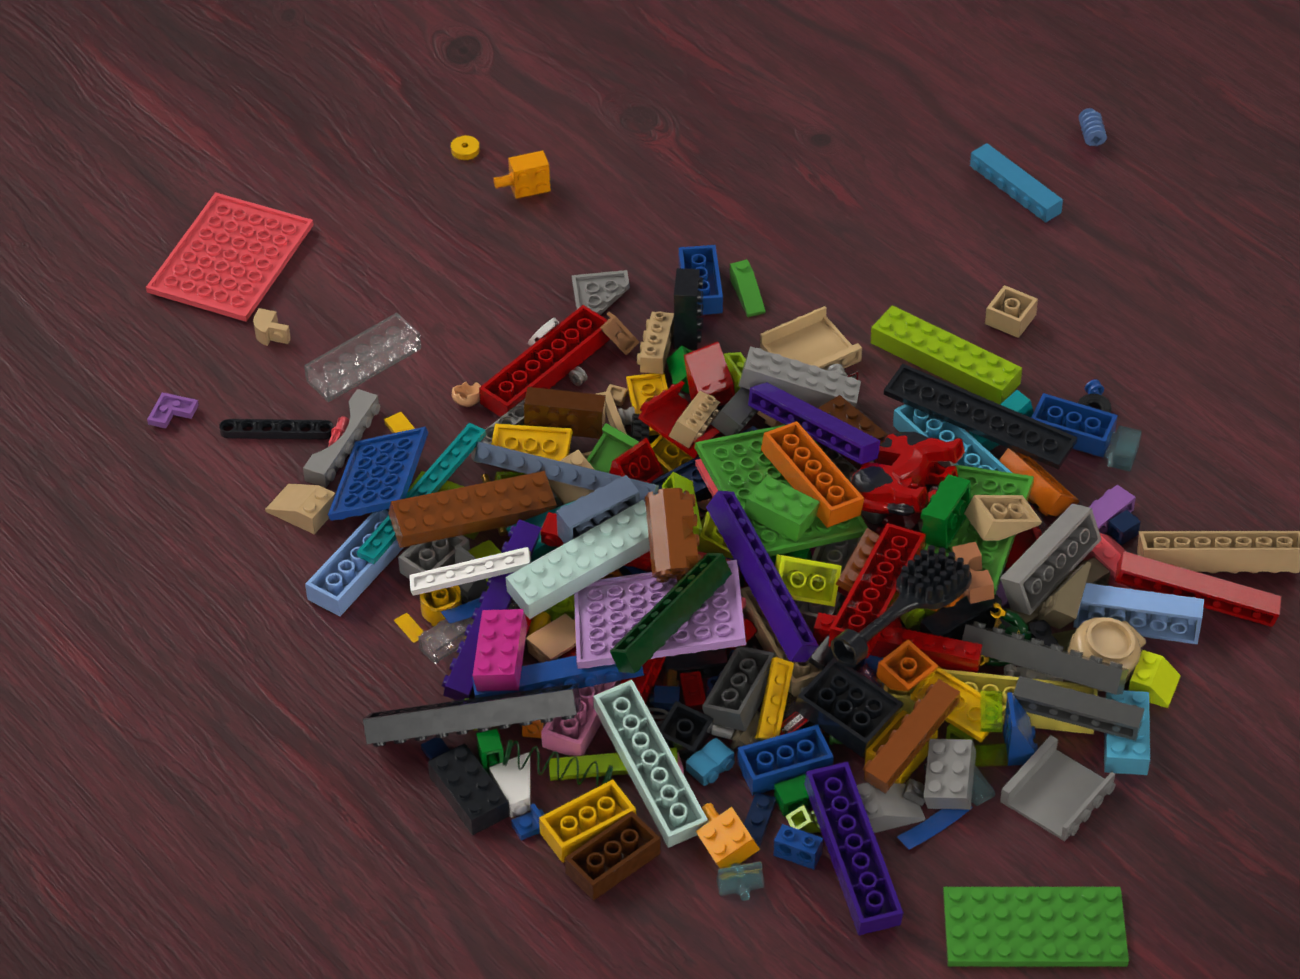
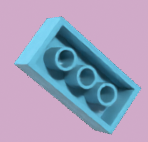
(1127, 755)

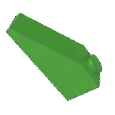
(746, 288)

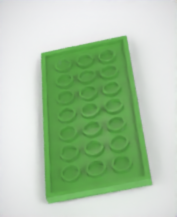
(990, 482)
(1035, 927)

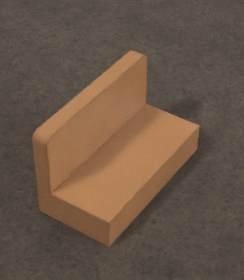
(619, 334)

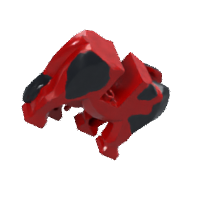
(902, 470)

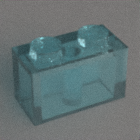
(1124, 448)

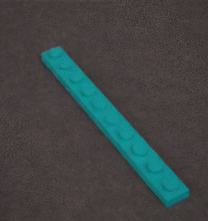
(429, 483)

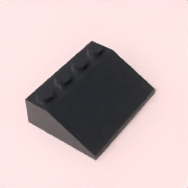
(847, 706)

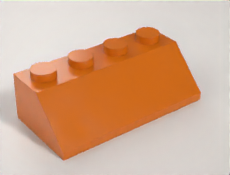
(1046, 490)

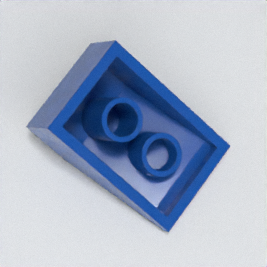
(1018, 732)

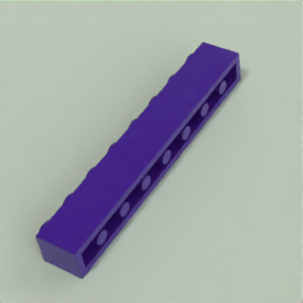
(817, 423)

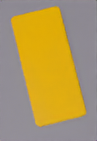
(409, 627)

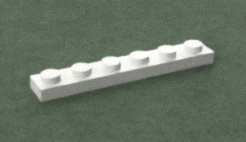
(469, 571)

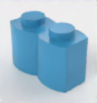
(710, 762)

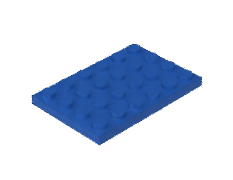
(378, 473)

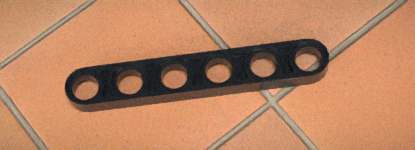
(276, 431)

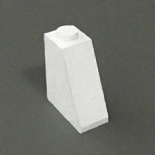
(514, 783)

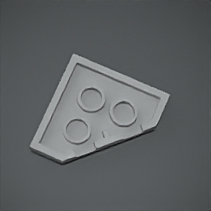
(599, 290)

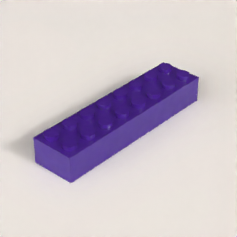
(853, 848)

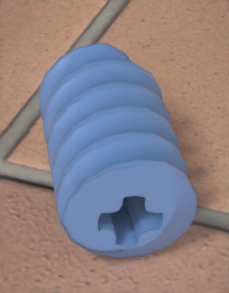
(1092, 127)

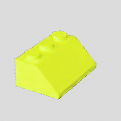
(809, 579)

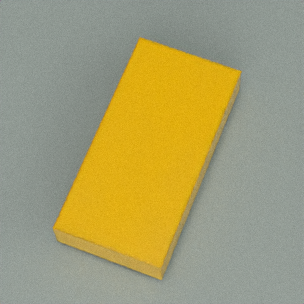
(398, 423)

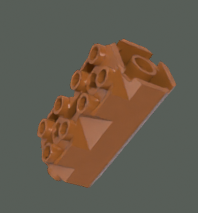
(671, 533)

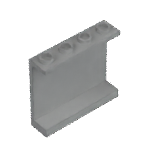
(1056, 790)

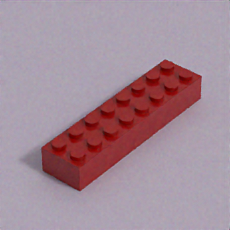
(545, 360)
(876, 584)

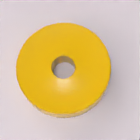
(465, 147)

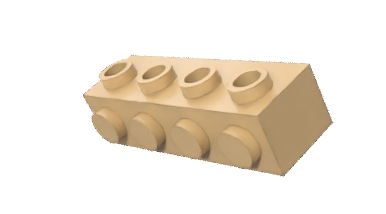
(656, 343)
(695, 419)

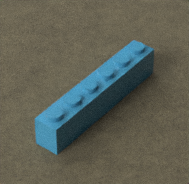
(1016, 182)

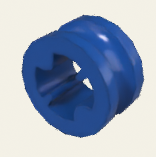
(1094, 387)

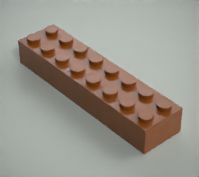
(470, 509)

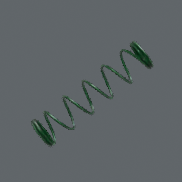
(510, 744)

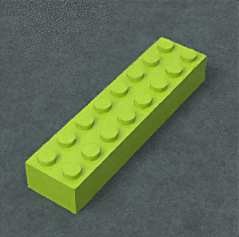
(946, 355)

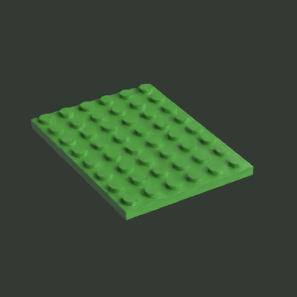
(740, 466)

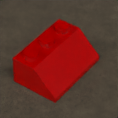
(638, 463)

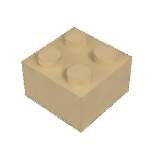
(1011, 311)

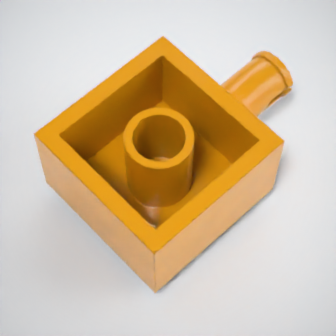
(527, 175)
(726, 837)

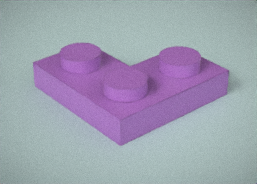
(171, 405)

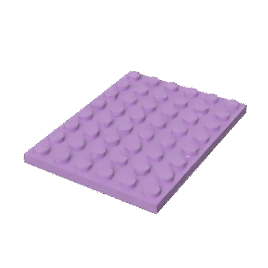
(616, 604)

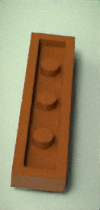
(857, 559)

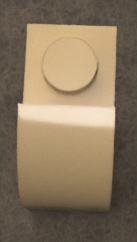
(269, 329)

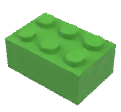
(781, 508)

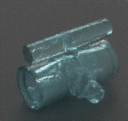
(740, 879)

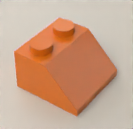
(905, 667)

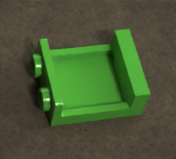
(609, 447)

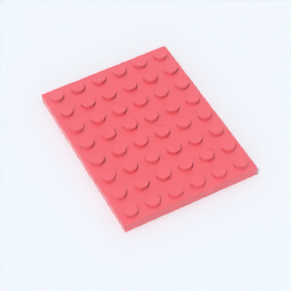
(230, 256)

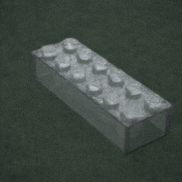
(362, 357)

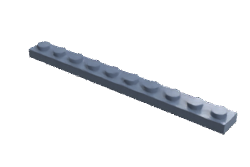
(554, 469)

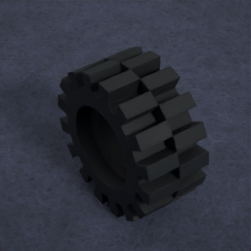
(639, 429)

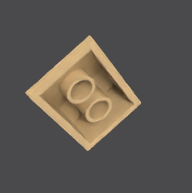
(303, 506)
(1001, 516)

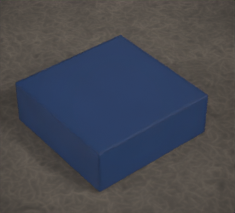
(434, 748)

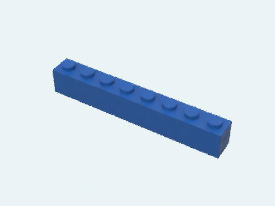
(563, 672)

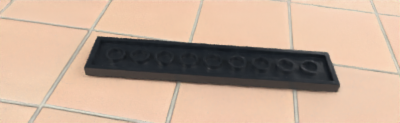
(980, 416)

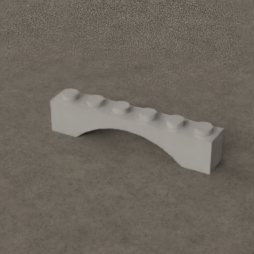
(324, 464)

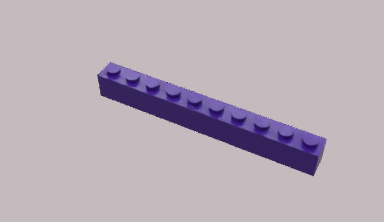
(762, 577)
(460, 682)

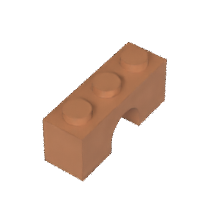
(981, 585)

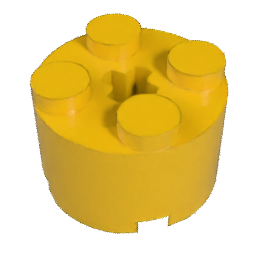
(436, 601)

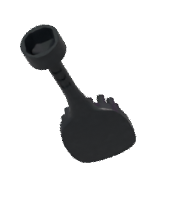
(923, 584)

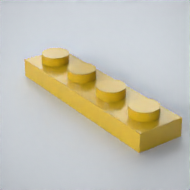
(774, 699)

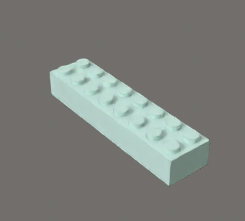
(580, 561)
(650, 763)

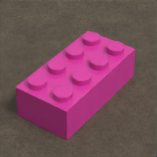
(500, 650)

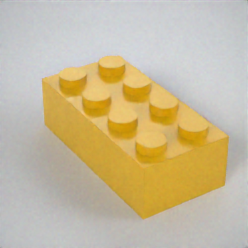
(584, 818)

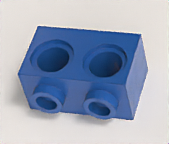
(798, 846)

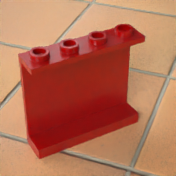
(665, 410)

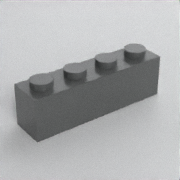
(735, 414)

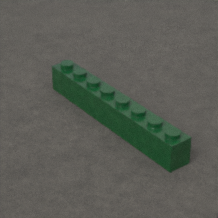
(670, 613)

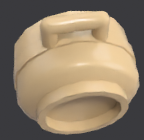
(1110, 641)

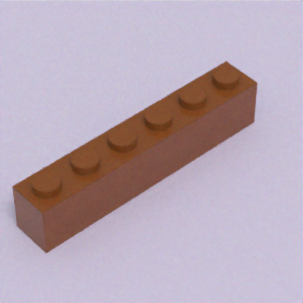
(911, 735)

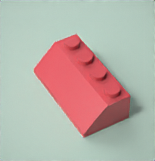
(1109, 553)

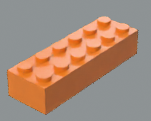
(812, 473)

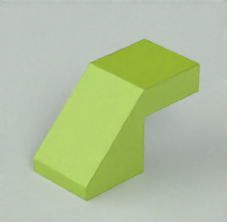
(803, 820)

